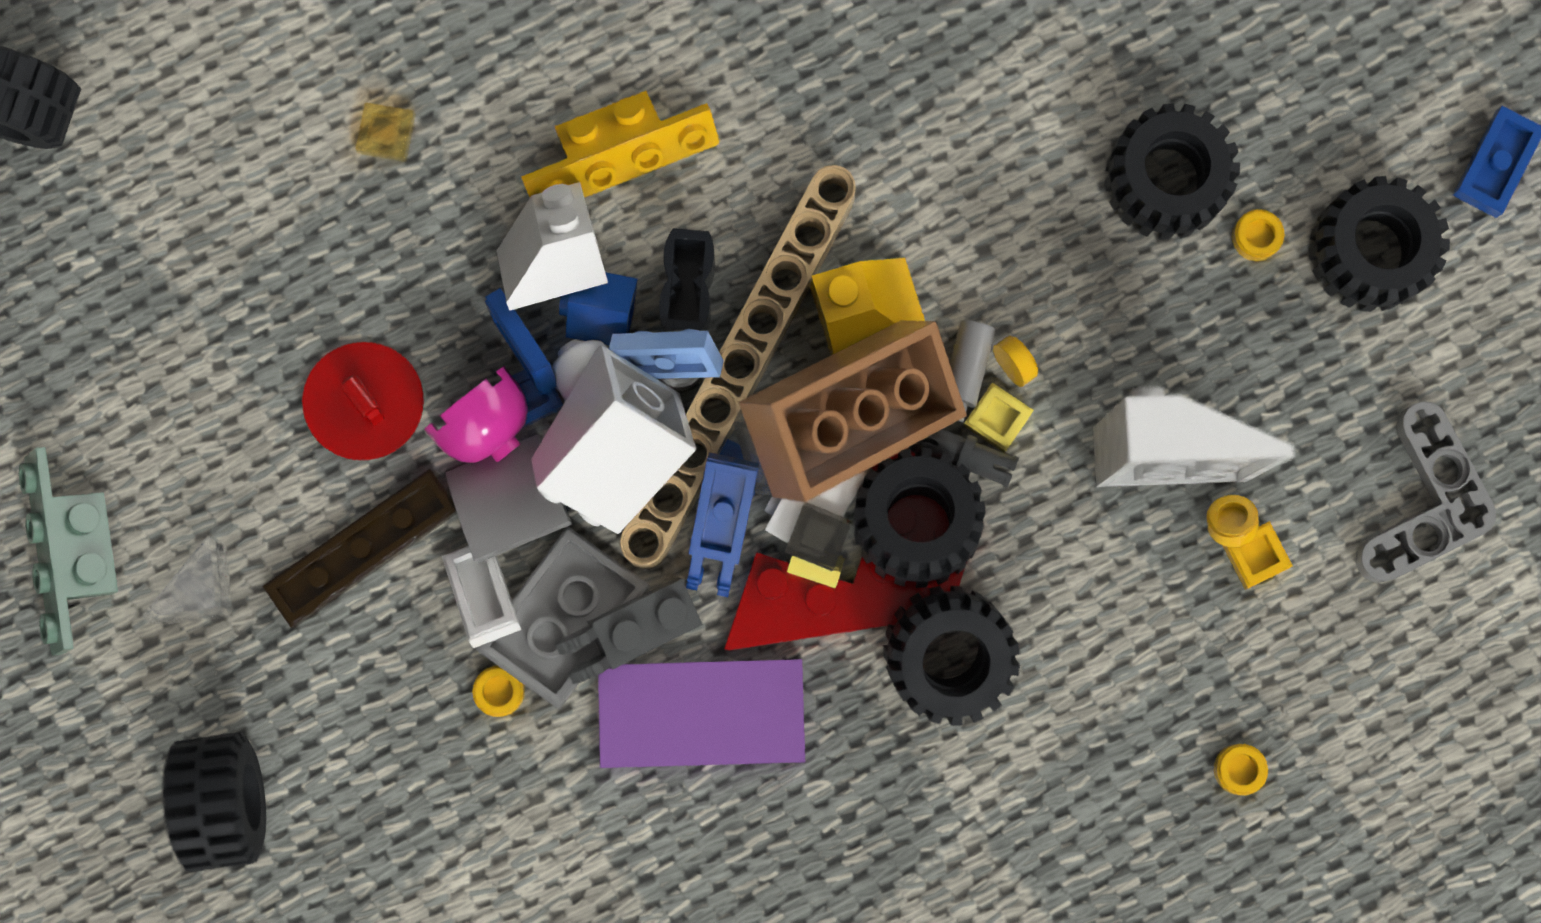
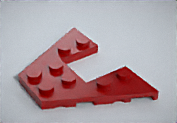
(792, 608)

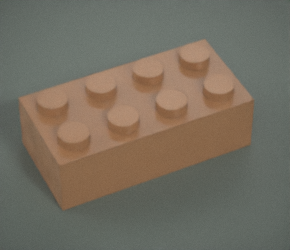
(853, 410)

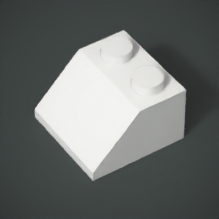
(550, 248)

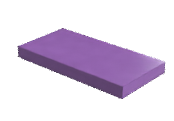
(701, 713)

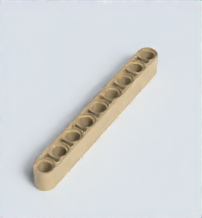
(745, 342)

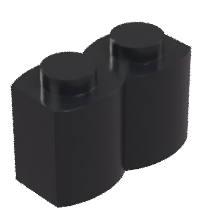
(689, 274)

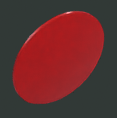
(363, 401)

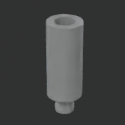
(970, 359)

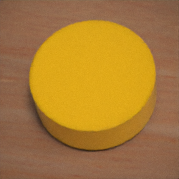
(1258, 235)
(1015, 360)
(1232, 520)
(497, 692)
(1241, 769)

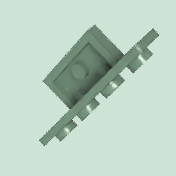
(70, 548)

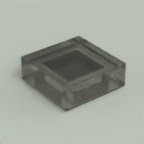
(818, 536)

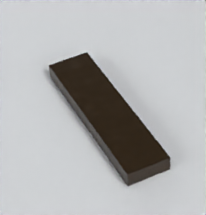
(361, 549)

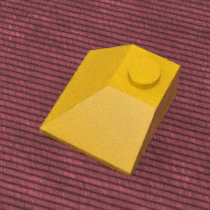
(864, 300)

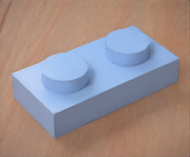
(670, 354)

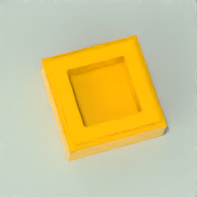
(1259, 558)

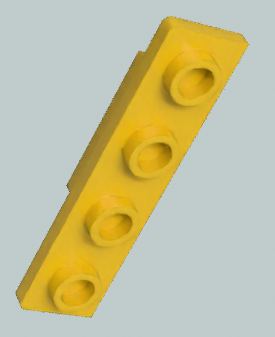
(623, 144)

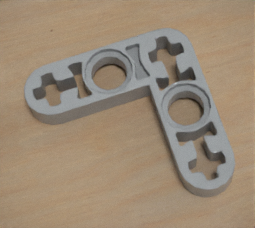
(1443, 516)

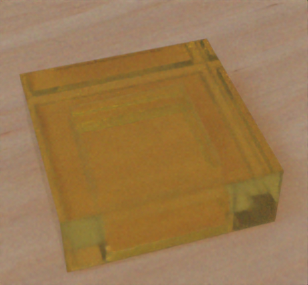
(385, 132)

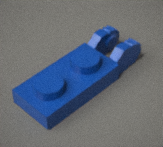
(721, 518)

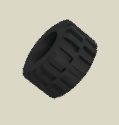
(34, 100)
(1195, 140)
(1406, 216)
(928, 478)
(972, 689)
(214, 802)

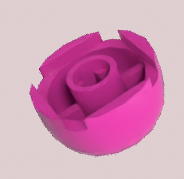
(483, 421)

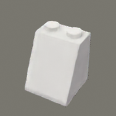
(613, 442)

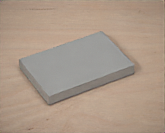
(558, 599)

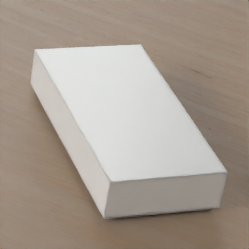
(481, 597)

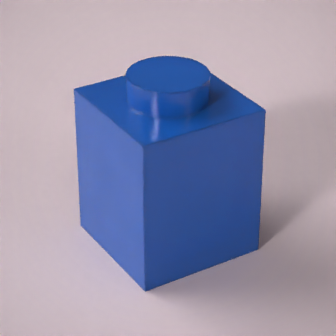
(600, 309)

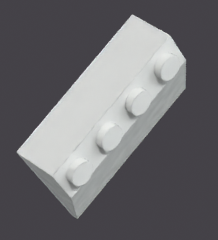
(1178, 442)

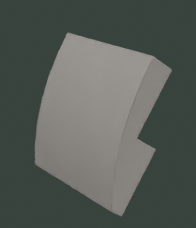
(502, 504)

